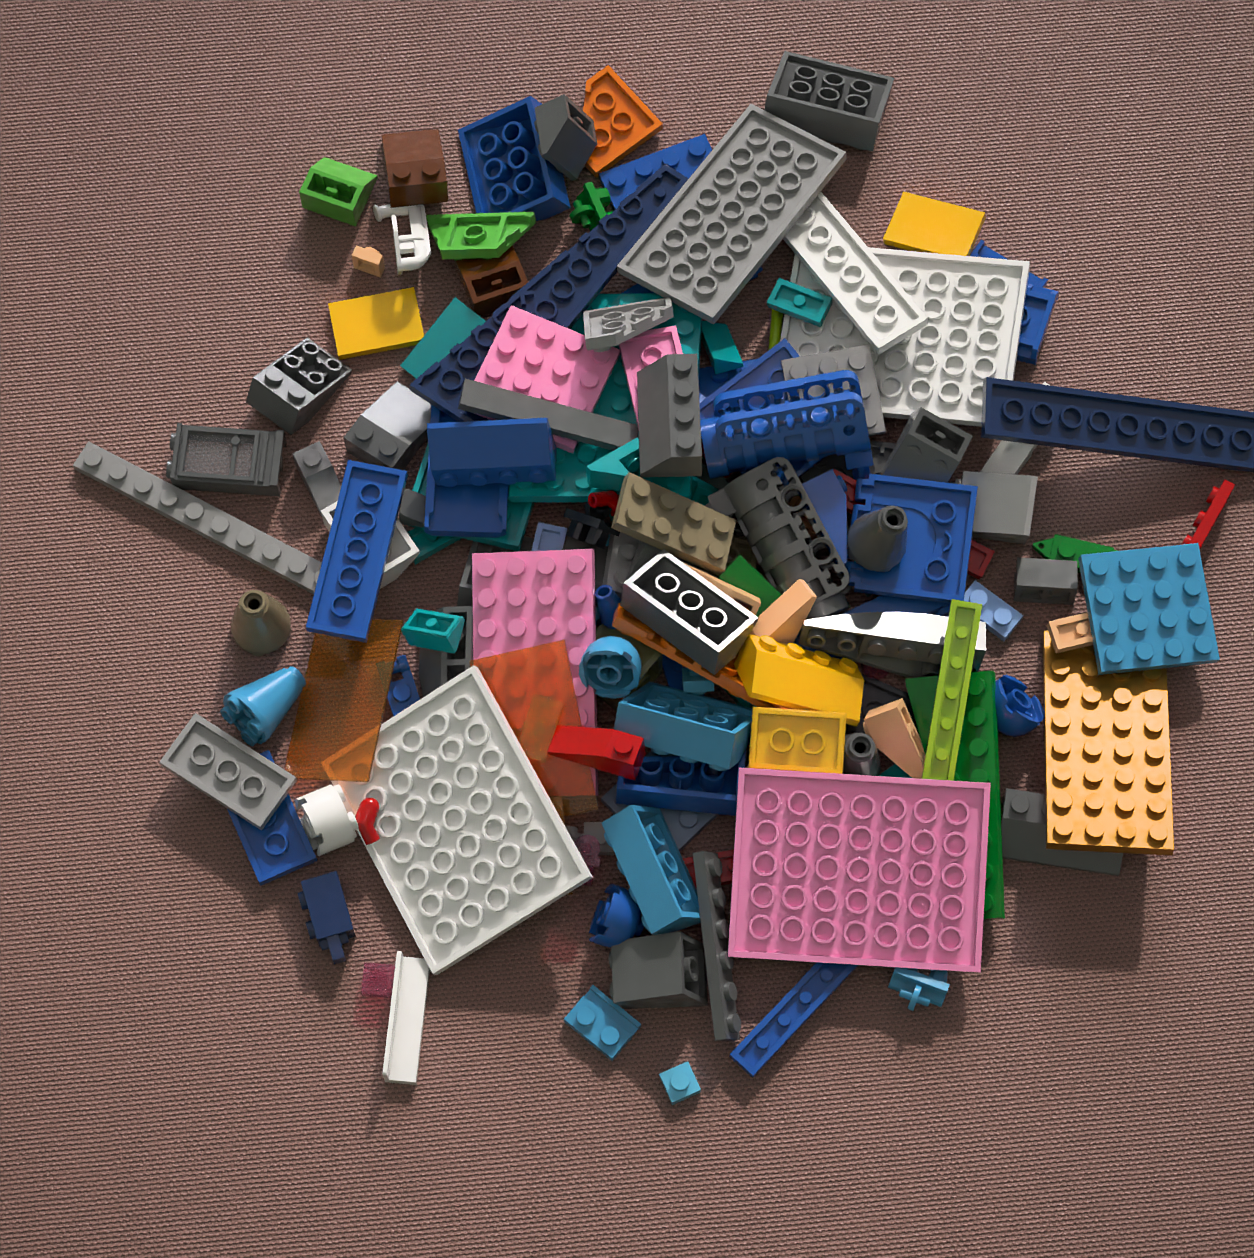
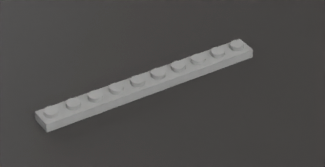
(199, 516)

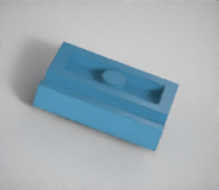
(602, 1022)

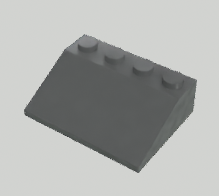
(830, 99)

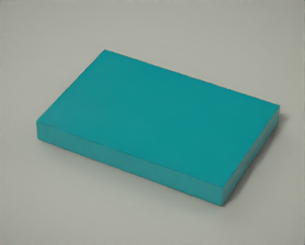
(449, 329)

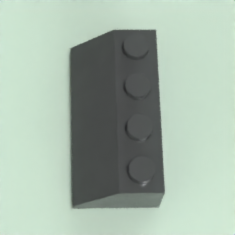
(669, 417)
(688, 611)
(1025, 837)

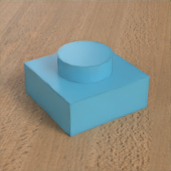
(695, 683)
(680, 1083)

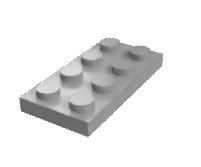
(228, 771)

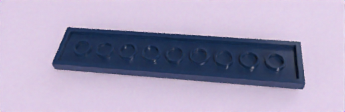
(1117, 424)

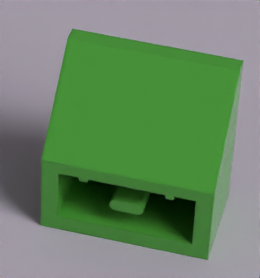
(337, 190)

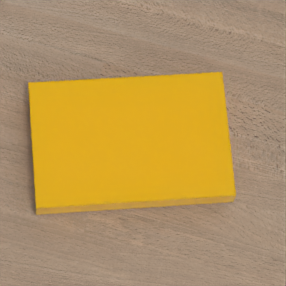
(933, 226)
(376, 323)
(797, 740)

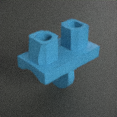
(920, 987)

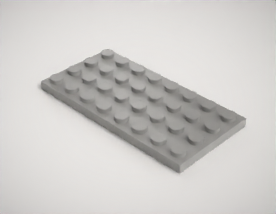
(732, 213)

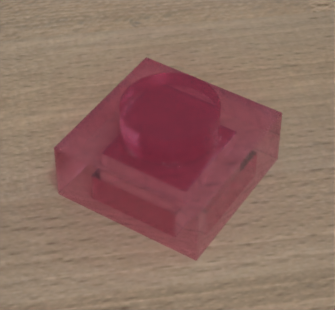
(378, 980)

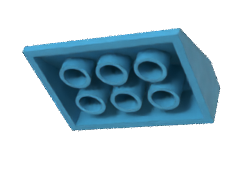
(686, 725)

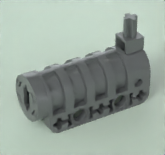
(780, 536)

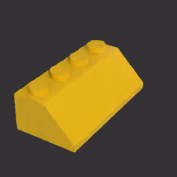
(800, 677)

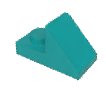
(612, 468)

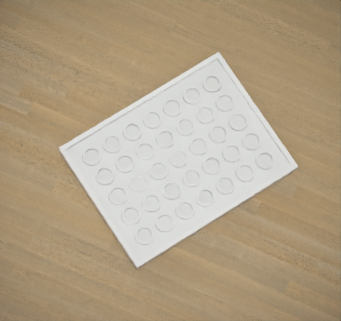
(970, 332)
(463, 823)

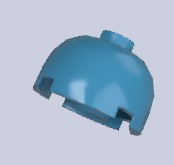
(611, 667)

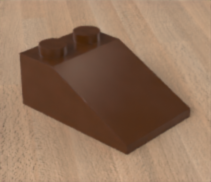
(415, 168)

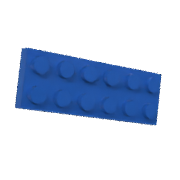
(356, 551)

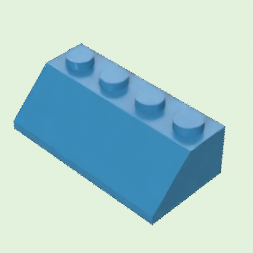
(653, 869)

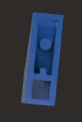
(829, 501)

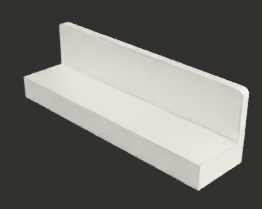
(406, 1020)

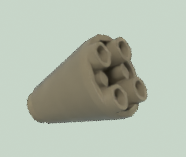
(260, 623)

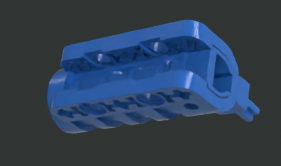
(789, 428)

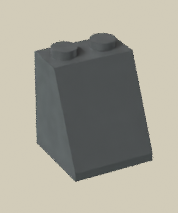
(659, 972)

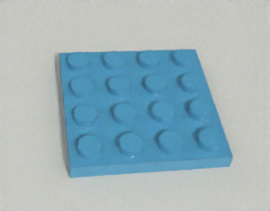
(1148, 608)

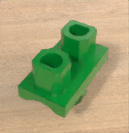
(590, 206)

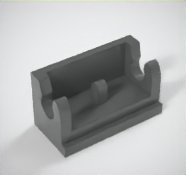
(1045, 581)

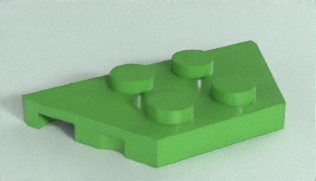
(478, 233)

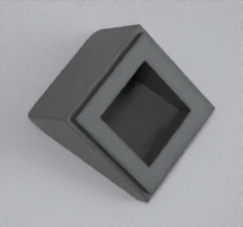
(412, 508)

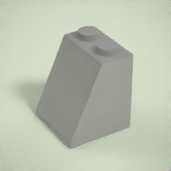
(1002, 505)

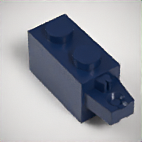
(328, 913)

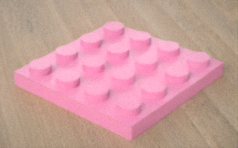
(546, 363)

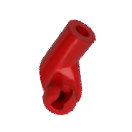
(604, 498)
(365, 818)

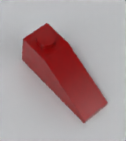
(599, 749)

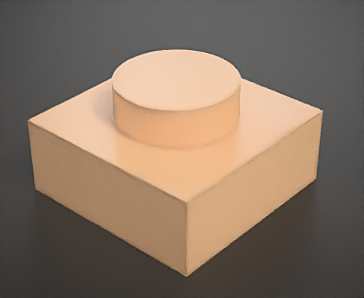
(368, 260)

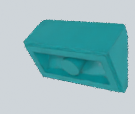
(720, 347)
(433, 630)

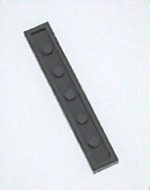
(563, 420)

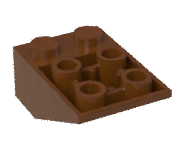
(491, 281)

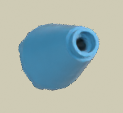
(263, 704)

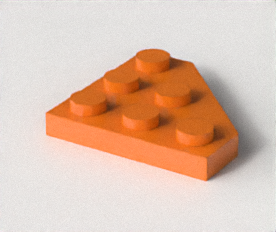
(619, 120)

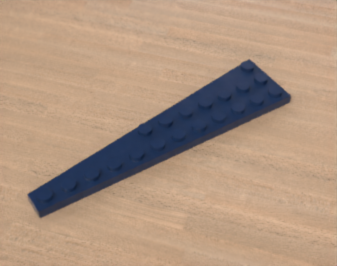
(557, 291)

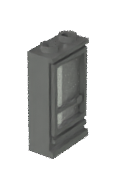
(226, 460)

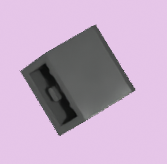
(565, 135)

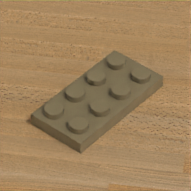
(674, 523)

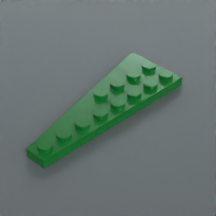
(975, 763)

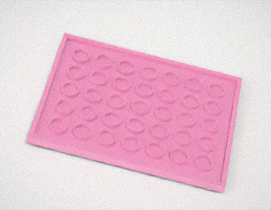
(859, 870)

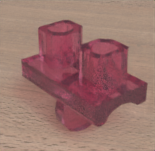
(589, 849)

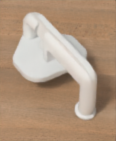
(415, 243)

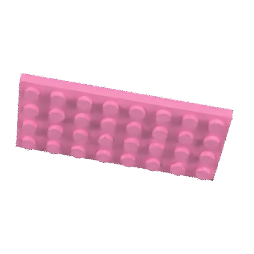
(537, 601)

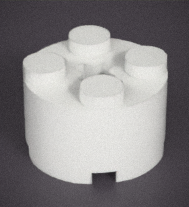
(326, 819)

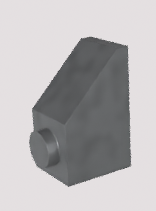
(318, 475)

